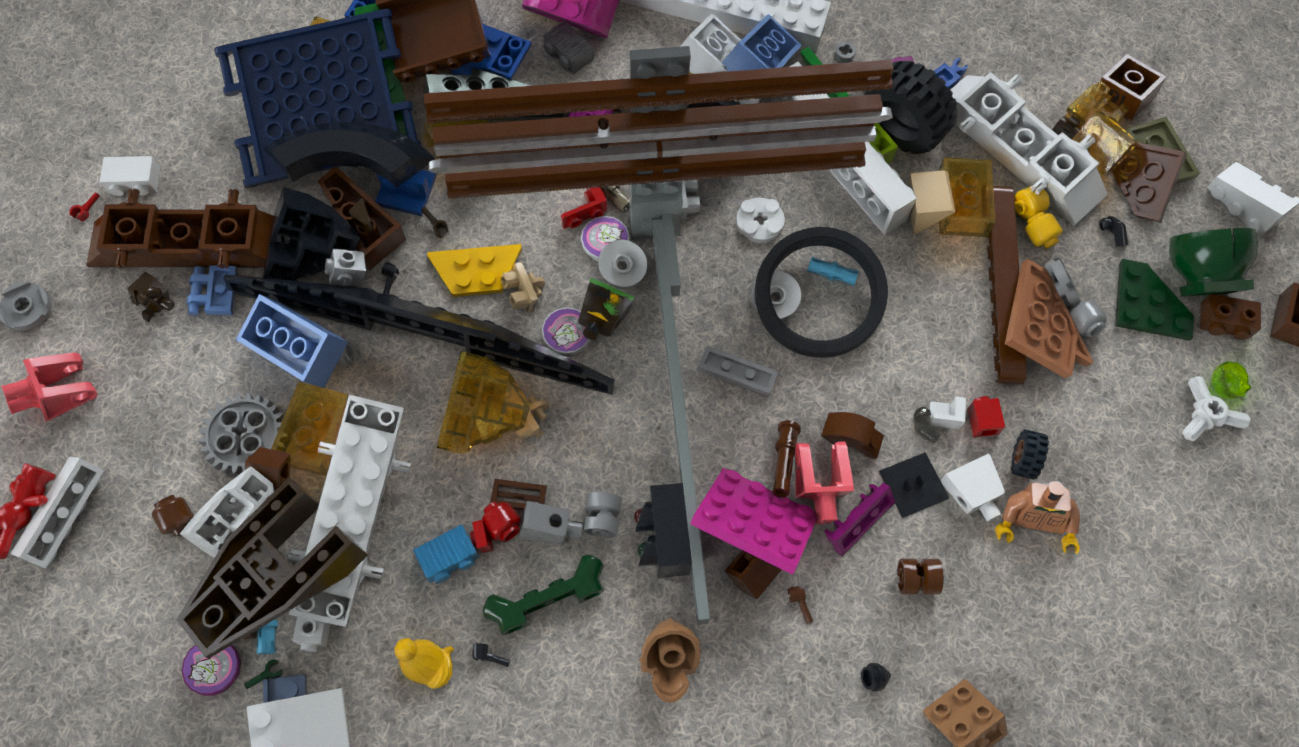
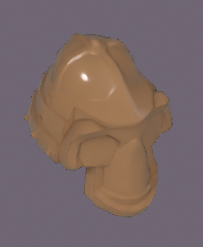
(669, 656)

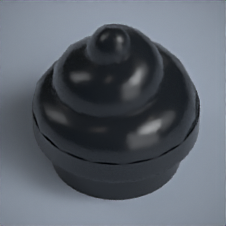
(875, 677)

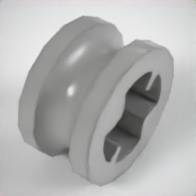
(845, 46)

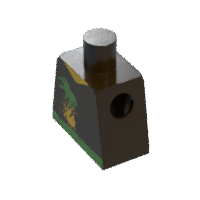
(603, 309)

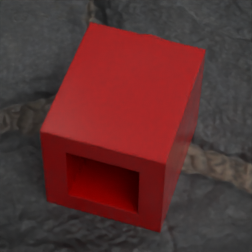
(986, 417)

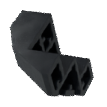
(304, 236)

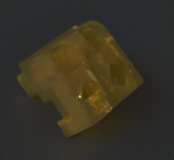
(1096, 100)

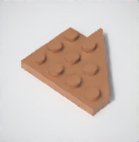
(1042, 325)

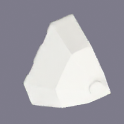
(227, 511)

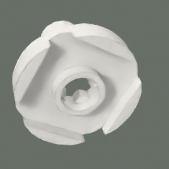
(769, 210)

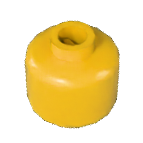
(1029, 204)
(1043, 230)

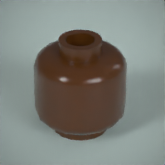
(172, 515)

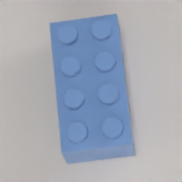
(763, 47)
(291, 341)

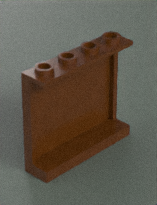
(435, 35)

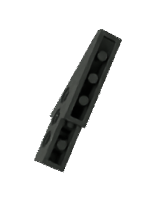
(479, 80)

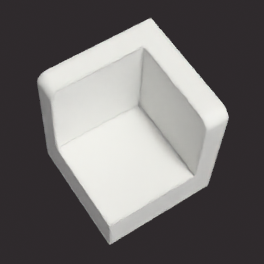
(948, 415)

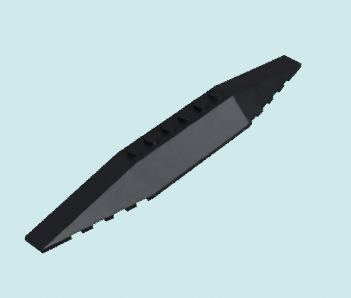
(365, 306)

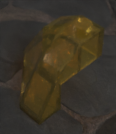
(481, 405)

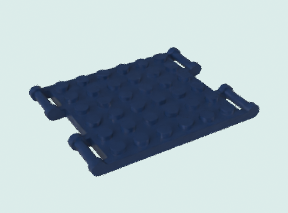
(309, 80)

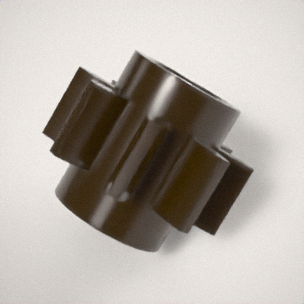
(1069, 126)

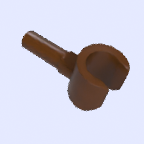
(797, 594)

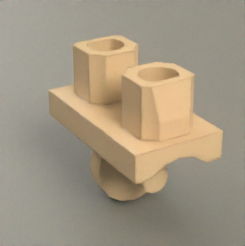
(527, 287)
(531, 427)

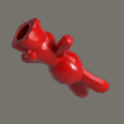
(27, 492)

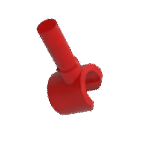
(84, 214)

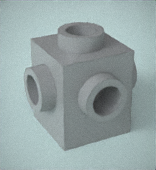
(346, 268)

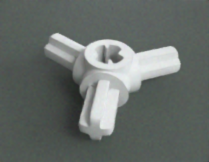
(1210, 412)

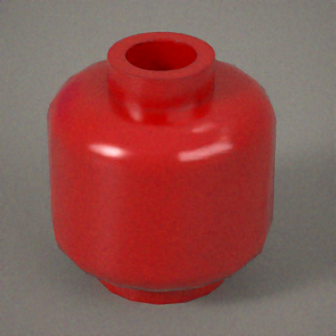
(501, 521)

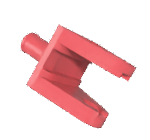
(51, 400)
(823, 497)

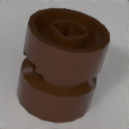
(920, 576)

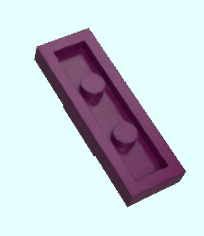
(861, 518)

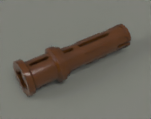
(786, 450)

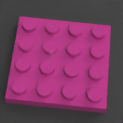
(755, 520)

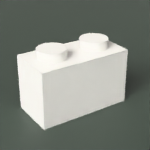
(135, 172)

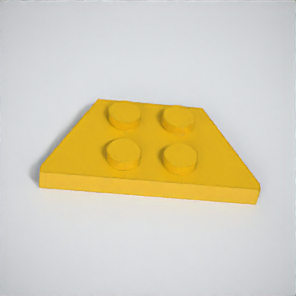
(475, 269)

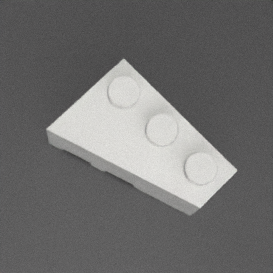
(1252, 199)

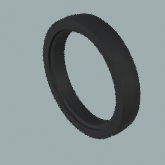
(836, 239)

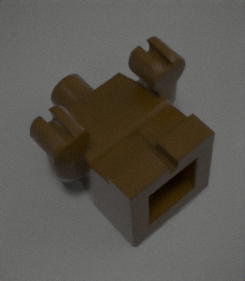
(151, 294)

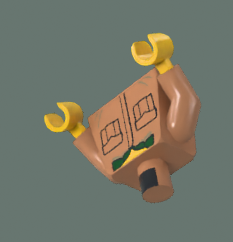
(1042, 509)

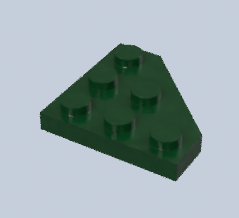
(1149, 304)

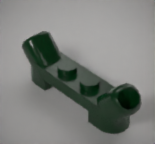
(512, 614)

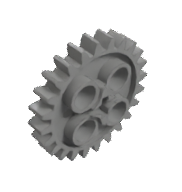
(220, 433)

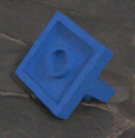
(409, 196)

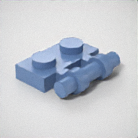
(218, 297)

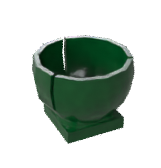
(1214, 260)

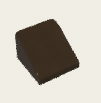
(361, 217)

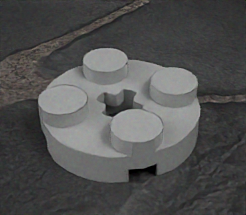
(1063, 281)
(30, 318)

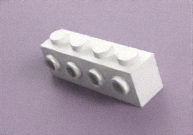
(55, 518)

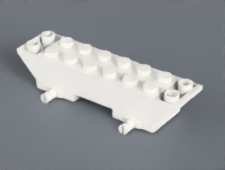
(1027, 147)
(352, 497)

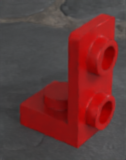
(595, 207)

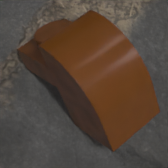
(855, 431)

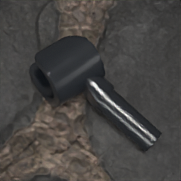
(389, 271)
(480, 651)

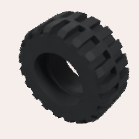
(919, 108)

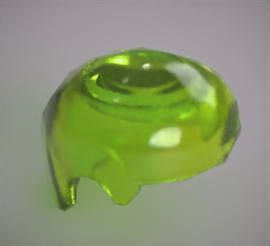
(1232, 373)

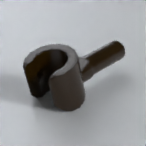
(436, 223)

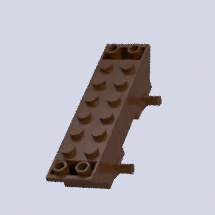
(154, 237)

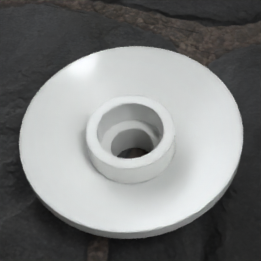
(622, 252)
(789, 293)

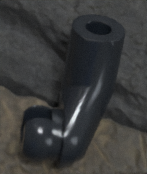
(1117, 228)

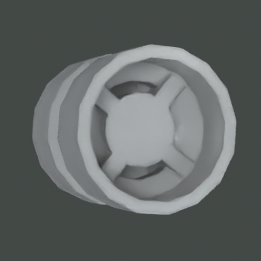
(602, 513)

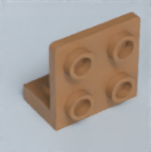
(967, 717)

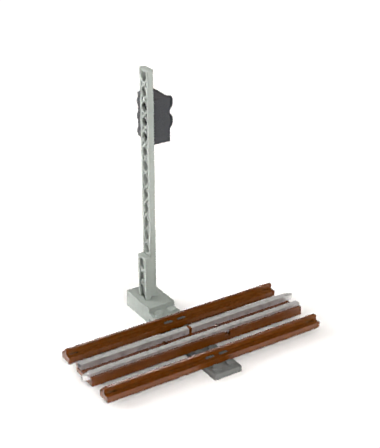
(654, 154)

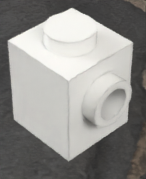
(311, 634)

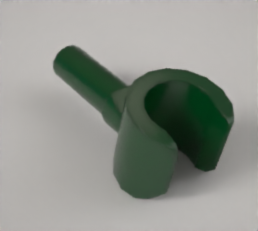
(264, 675)

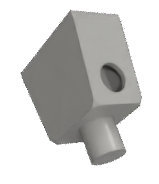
(536, 524)

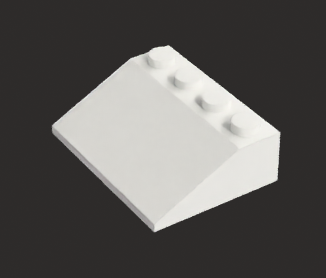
(710, 46)
(300, 721)

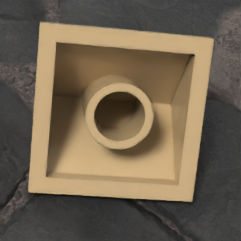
(933, 199)

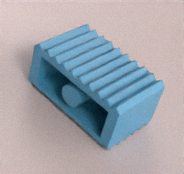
(446, 555)

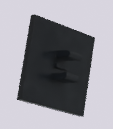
(914, 484)

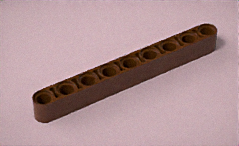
(1004, 277)

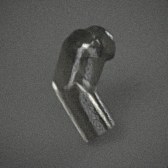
(922, 425)

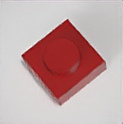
(480, 537)

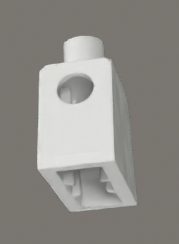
(976, 487)

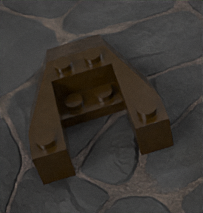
(255, 582)

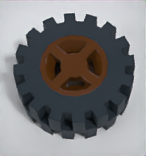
(1029, 454)

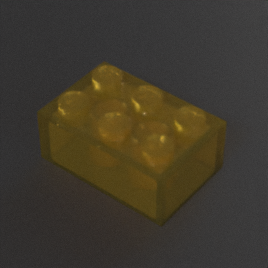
(972, 197)
(309, 419)

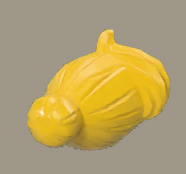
(424, 661)

